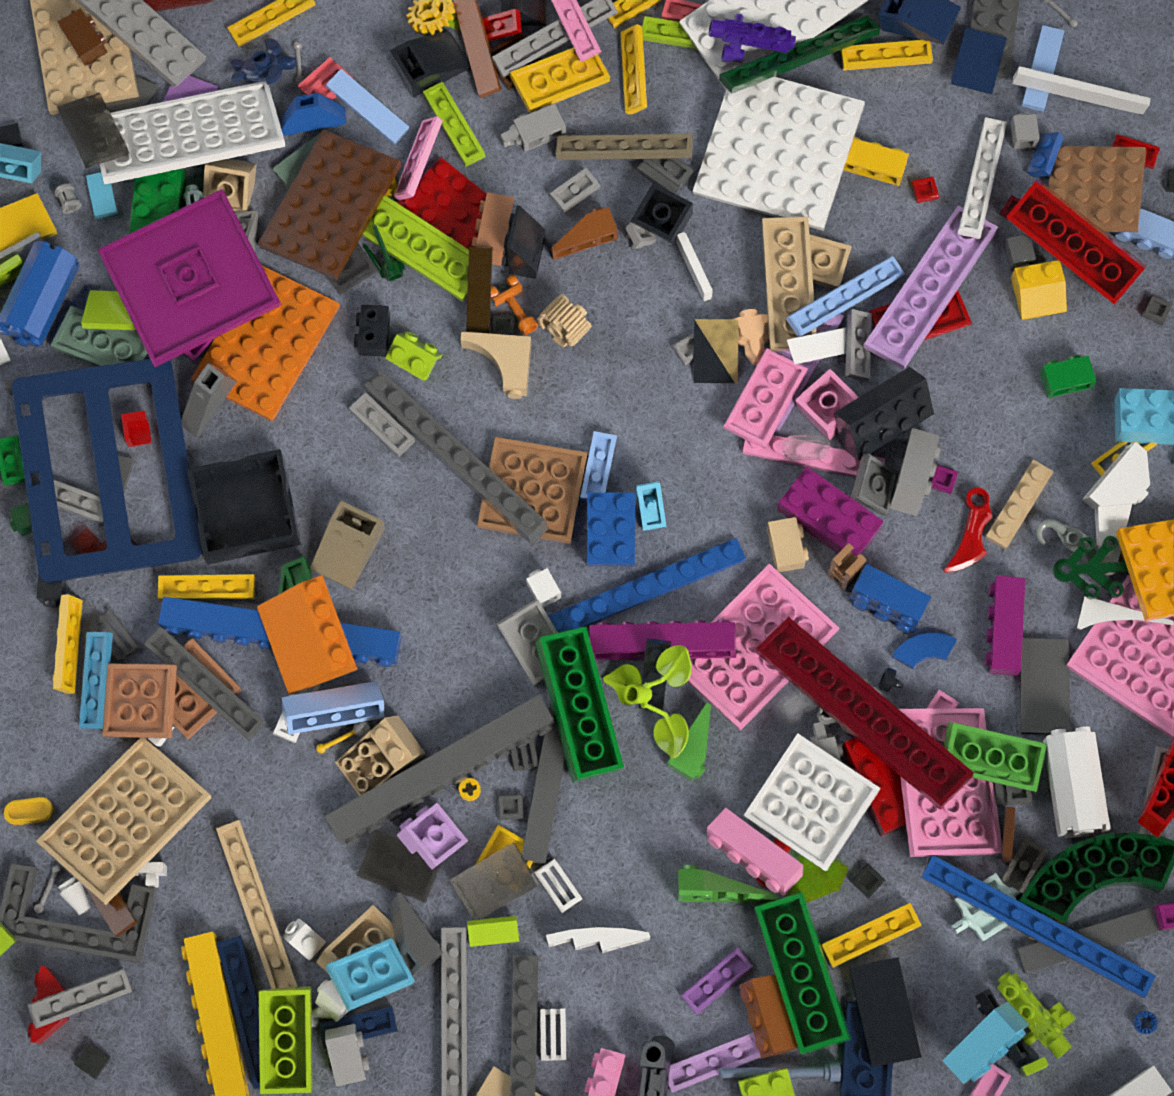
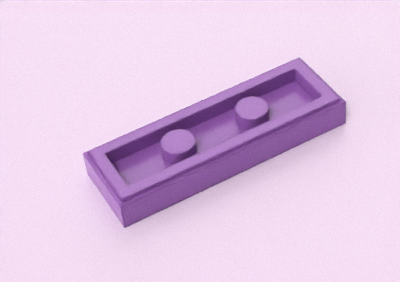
(717, 981)

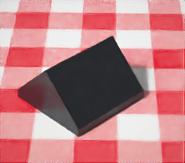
(531, 11)

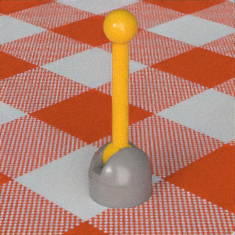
(359, 729)

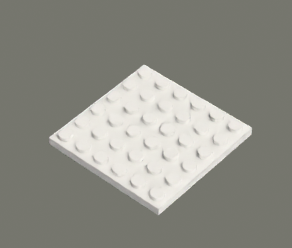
(780, 149)

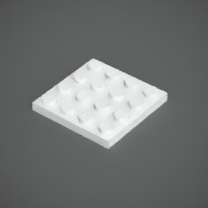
(812, 802)

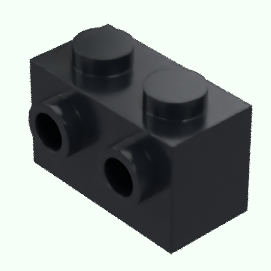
(373, 330)

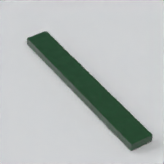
(803, 53)

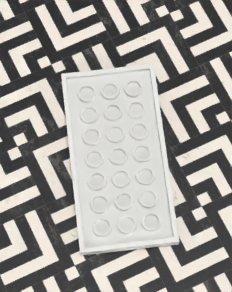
(802, 17)
(195, 131)

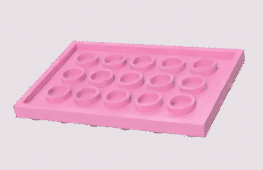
(747, 683)
(970, 818)

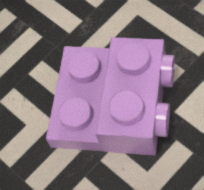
(431, 835)

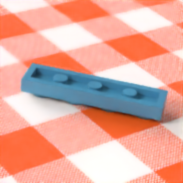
(94, 679)

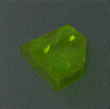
(818, 882)

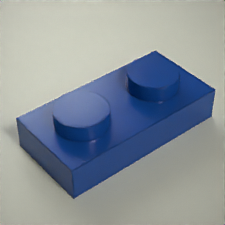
(1045, 154)

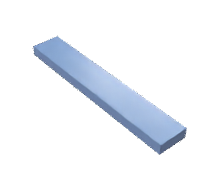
(845, 296)

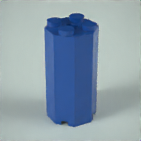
(38, 294)

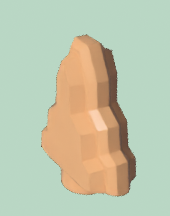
(753, 334)

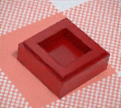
(925, 189)

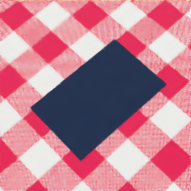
(978, 60)

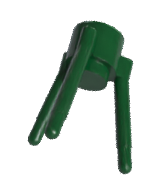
(391, 268)

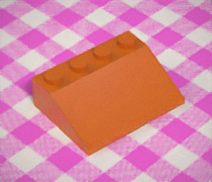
(306, 635)

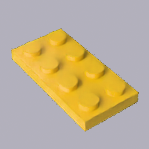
(558, 78)

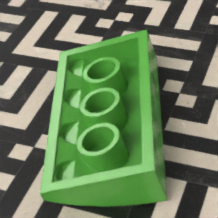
(997, 755)

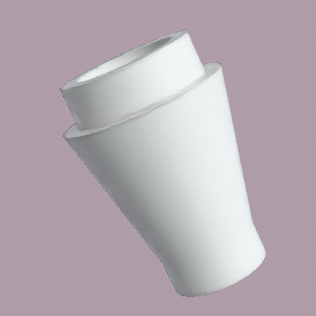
(74, 894)

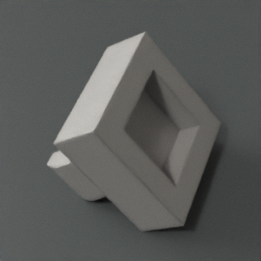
(639, 236)

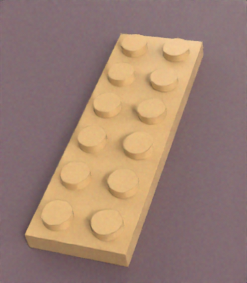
(786, 275)

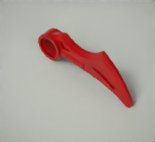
(971, 545)

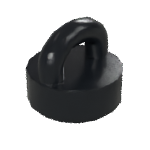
(888, 680)

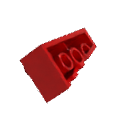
(1160, 803)

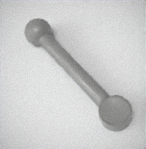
(1072, 22)
(297, 46)
(39, 908)

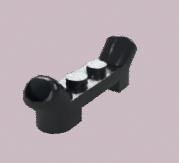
(656, 1066)

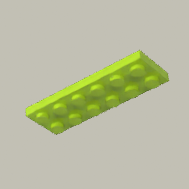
(421, 247)

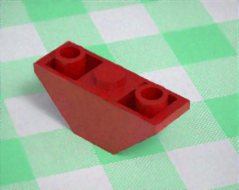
(47, 985)

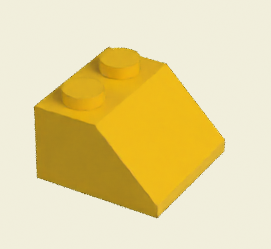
(1040, 289)

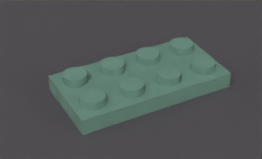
(97, 346)

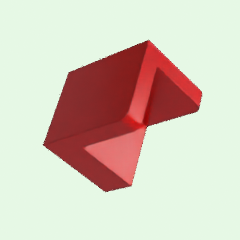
(136, 428)

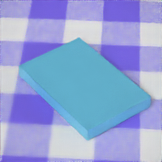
(369, 974)

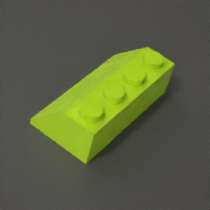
(285, 1040)

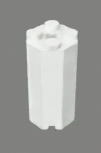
(1076, 783)

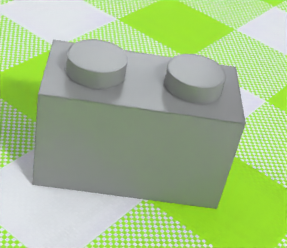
(346, 1055)

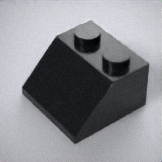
(663, 213)

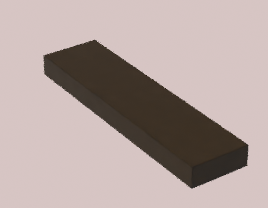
(479, 289)

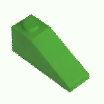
(691, 759)

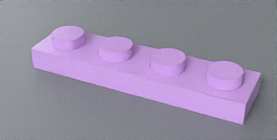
(710, 1062)

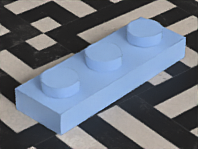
(598, 464)

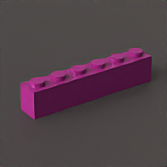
(629, 639)

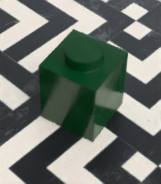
(21, 519)

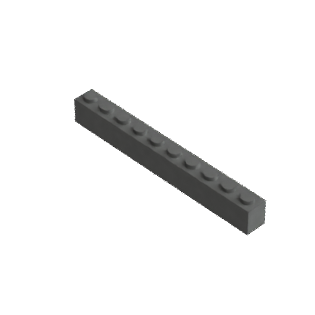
(456, 457)
(440, 770)

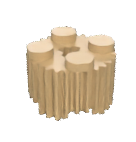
(564, 321)

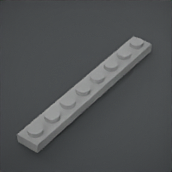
(454, 1011)

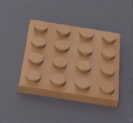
(1102, 184)
(544, 478)

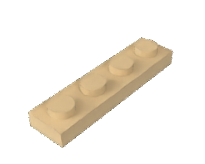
(1019, 504)

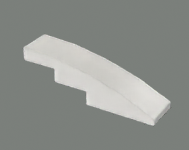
(608, 938)

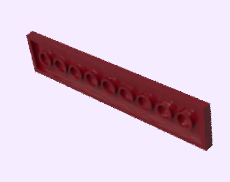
(865, 713)

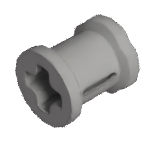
(67, 198)

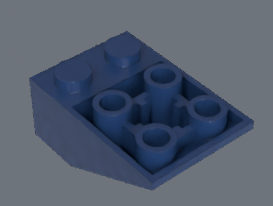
(919, 18)

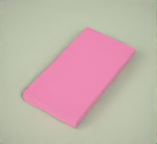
(765, 398)

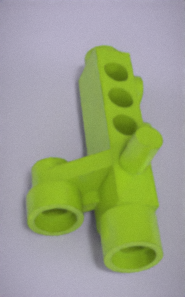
(1044, 1024)

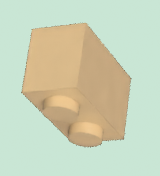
(786, 544)

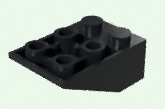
(428, 61)
(524, 244)

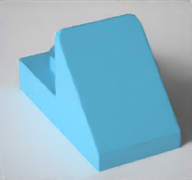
(650, 505)

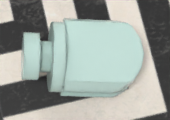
(192, 194)

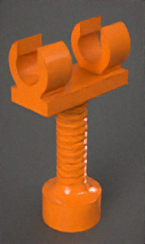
(526, 324)

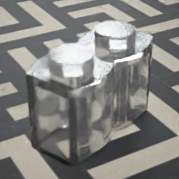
(793, 706)

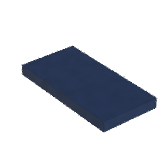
(856, 1070)

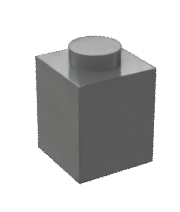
(1019, 251)

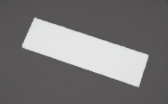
(818, 345)

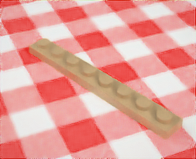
(256, 906)

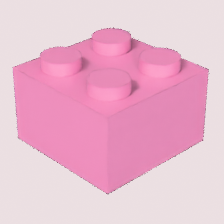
(824, 399)

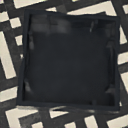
(244, 507)

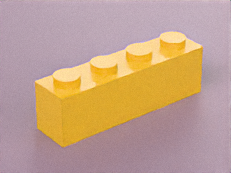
(876, 161)

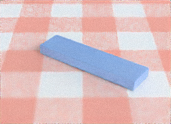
(1045, 61)
(367, 107)

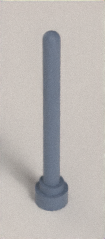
(828, 1071)

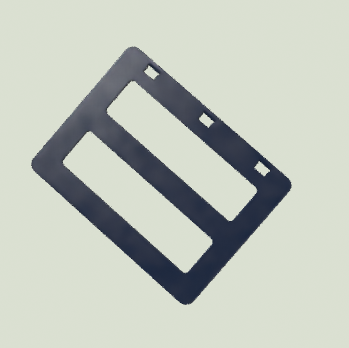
(120, 552)

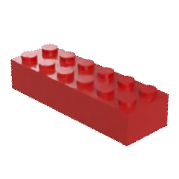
(1076, 241)

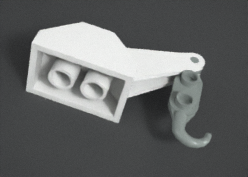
(1112, 499)

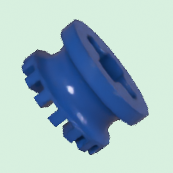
(1137, 1022)

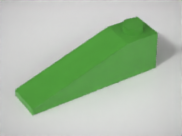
(706, 886)

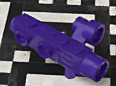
(749, 34)

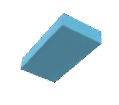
(101, 196)

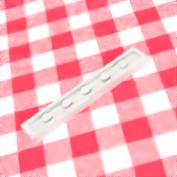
(1081, 90)
(982, 178)

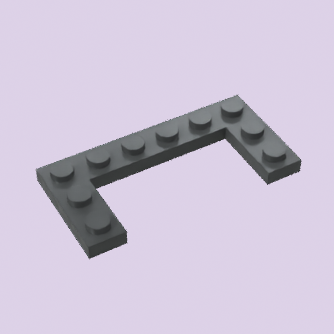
(72, 937)

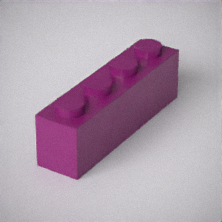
(1006, 625)

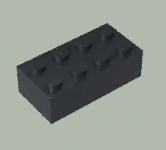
(884, 413)

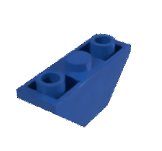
(311, 113)

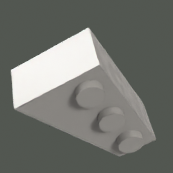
(915, 471)

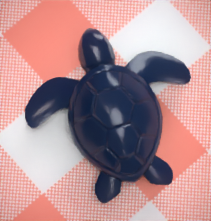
(263, 65)

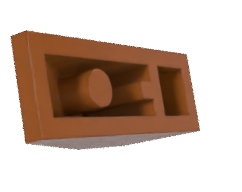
(592, 230)

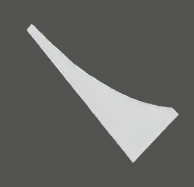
(1099, 611)

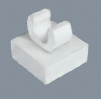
(152, 871)

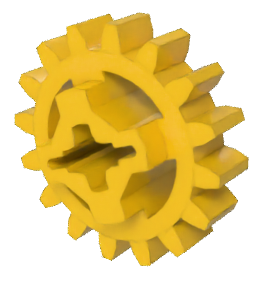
(430, 15)

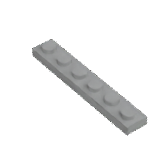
(548, 38)

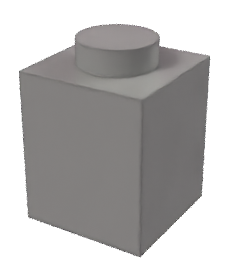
(1024, 131)

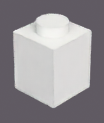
(543, 587)
(330, 1000)

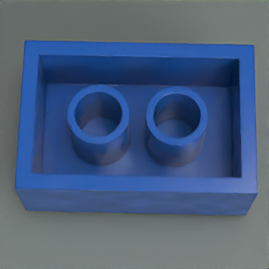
(611, 529)
(889, 599)

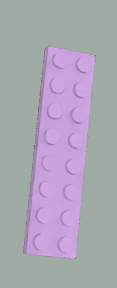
(927, 292)

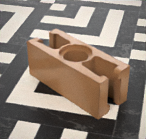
(846, 567)

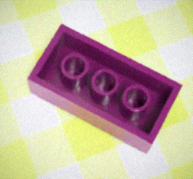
(829, 513)

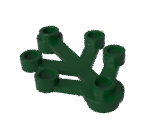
(1092, 568)

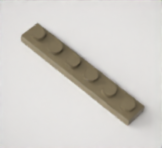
(624, 146)

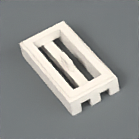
(569, 903)
(552, 1012)

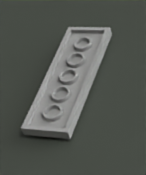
(148, 37)

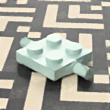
(978, 921)

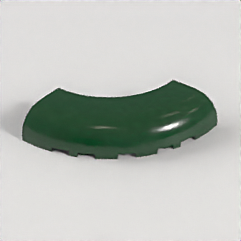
(1099, 864)

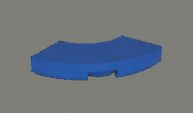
(923, 647)

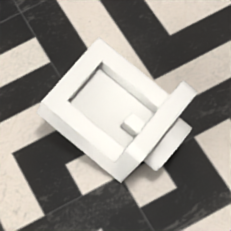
(303, 938)

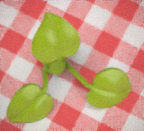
(675, 666)

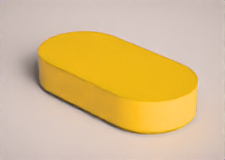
(28, 811)

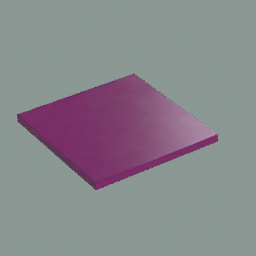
(189, 277)

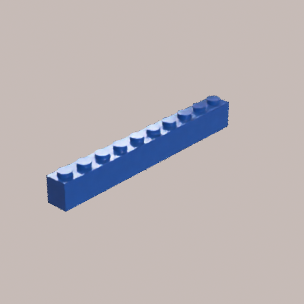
(246, 627)

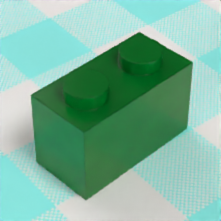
(1067, 376)

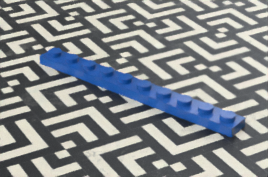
(649, 587)
(1038, 926)

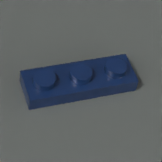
(370, 1023)

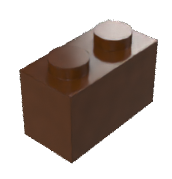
(83, 37)

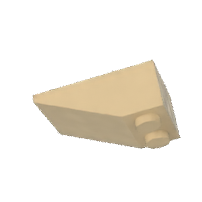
(366, 931)

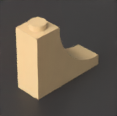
(508, 354)

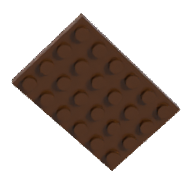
(329, 204)

